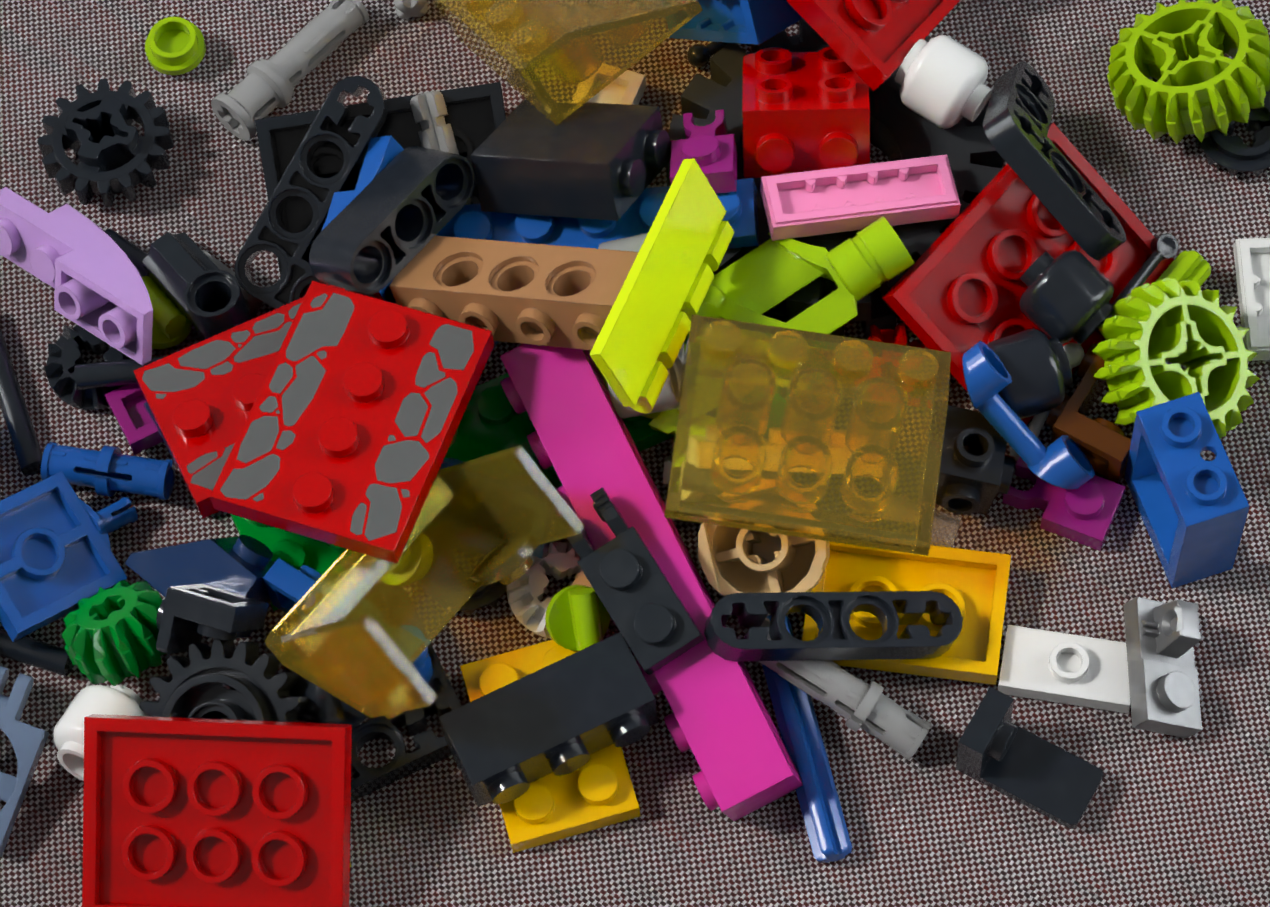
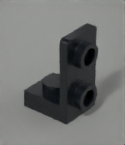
(1025, 764)

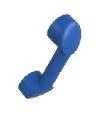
(1057, 464)

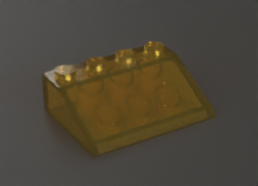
(563, 49)
(809, 435)

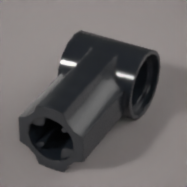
(196, 285)

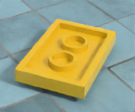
(969, 577)
(554, 804)

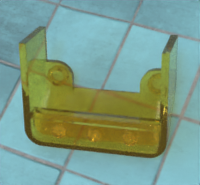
(376, 617)

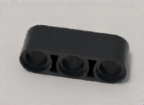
(392, 219)

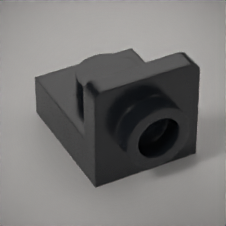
(204, 611)

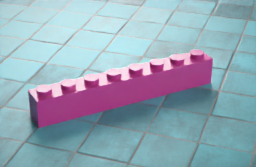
(710, 697)

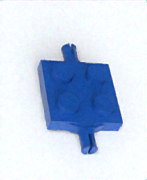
(54, 553)

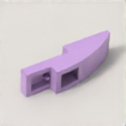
(85, 267)

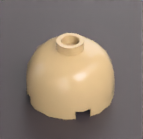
(760, 561)

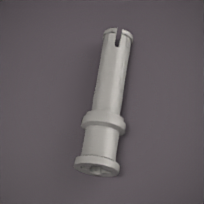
(272, 80)

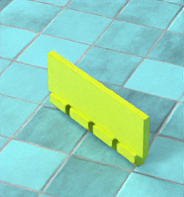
(663, 290)

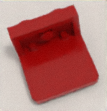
(802, 113)

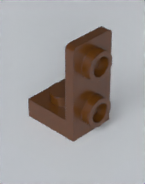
(1098, 438)

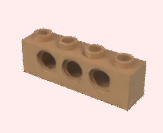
(516, 288)

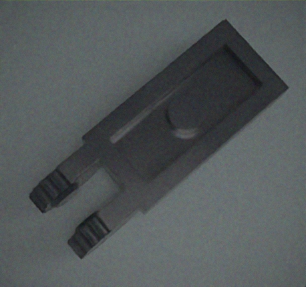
(635, 591)

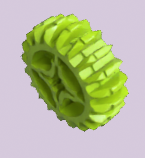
(1196, 82)
(1190, 330)

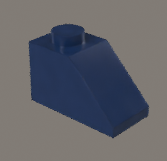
(223, 563)

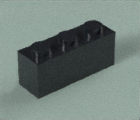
(550, 721)

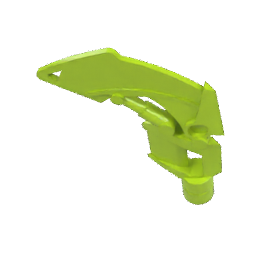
(787, 265)

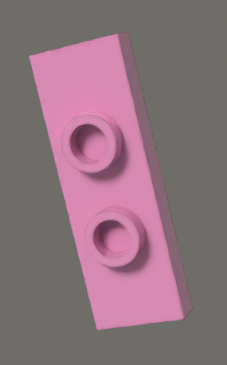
(859, 195)

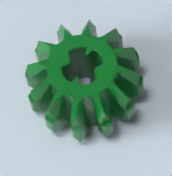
(114, 633)

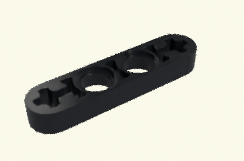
(832, 616)

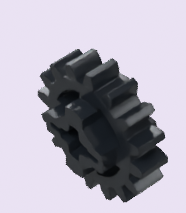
(105, 142)

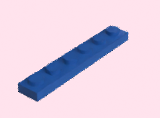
(590, 233)

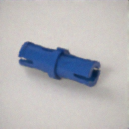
(109, 470)

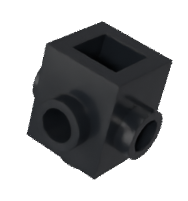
(972, 463)

